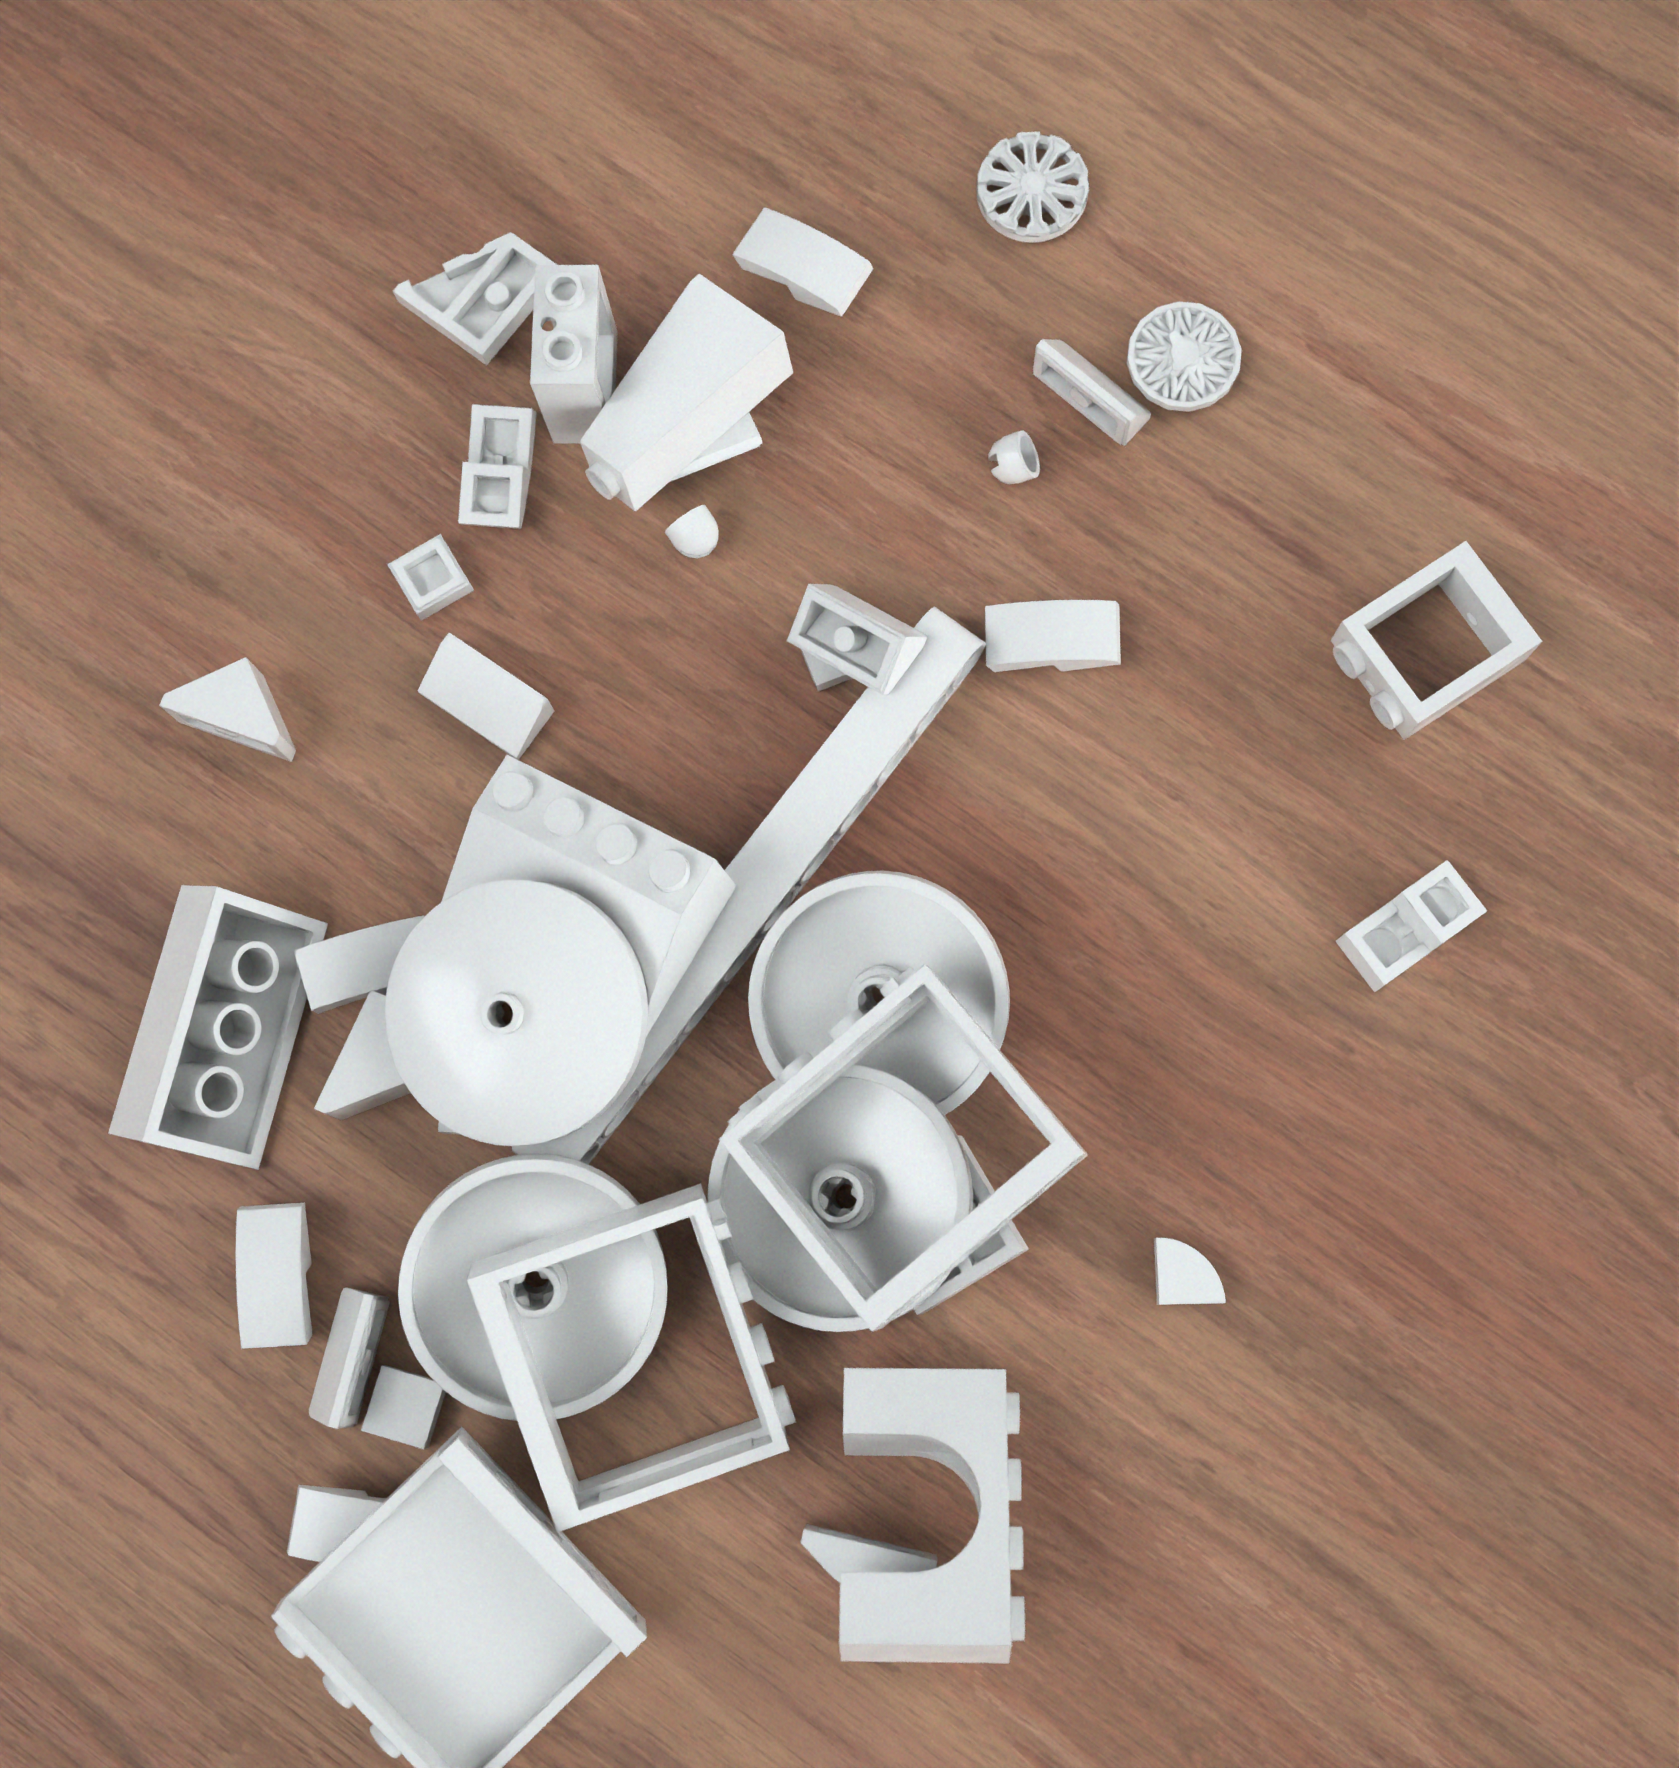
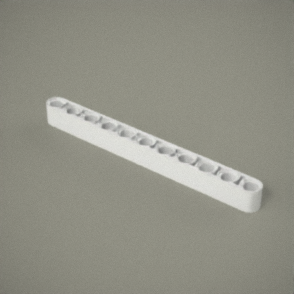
(790, 850)

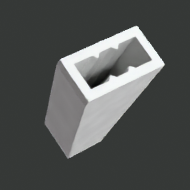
(683, 392)

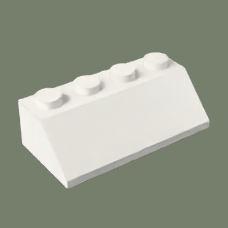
(217, 1027)

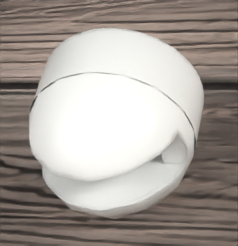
(1016, 458)
(694, 533)

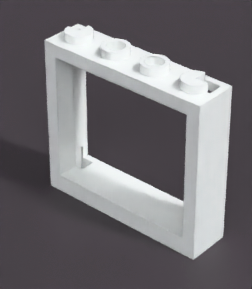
(809, 1076)
(581, 1501)

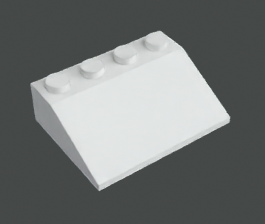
(641, 878)

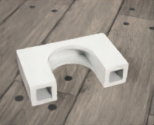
(965, 1605)

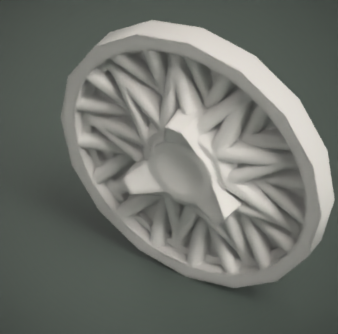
(1184, 356)

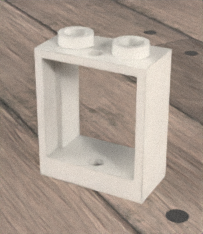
(577, 359)
(1483, 607)

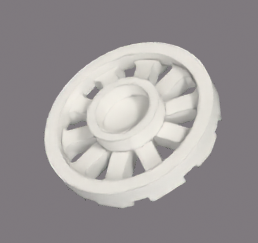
(1032, 187)

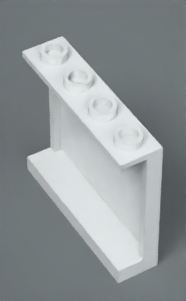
(457, 1615)

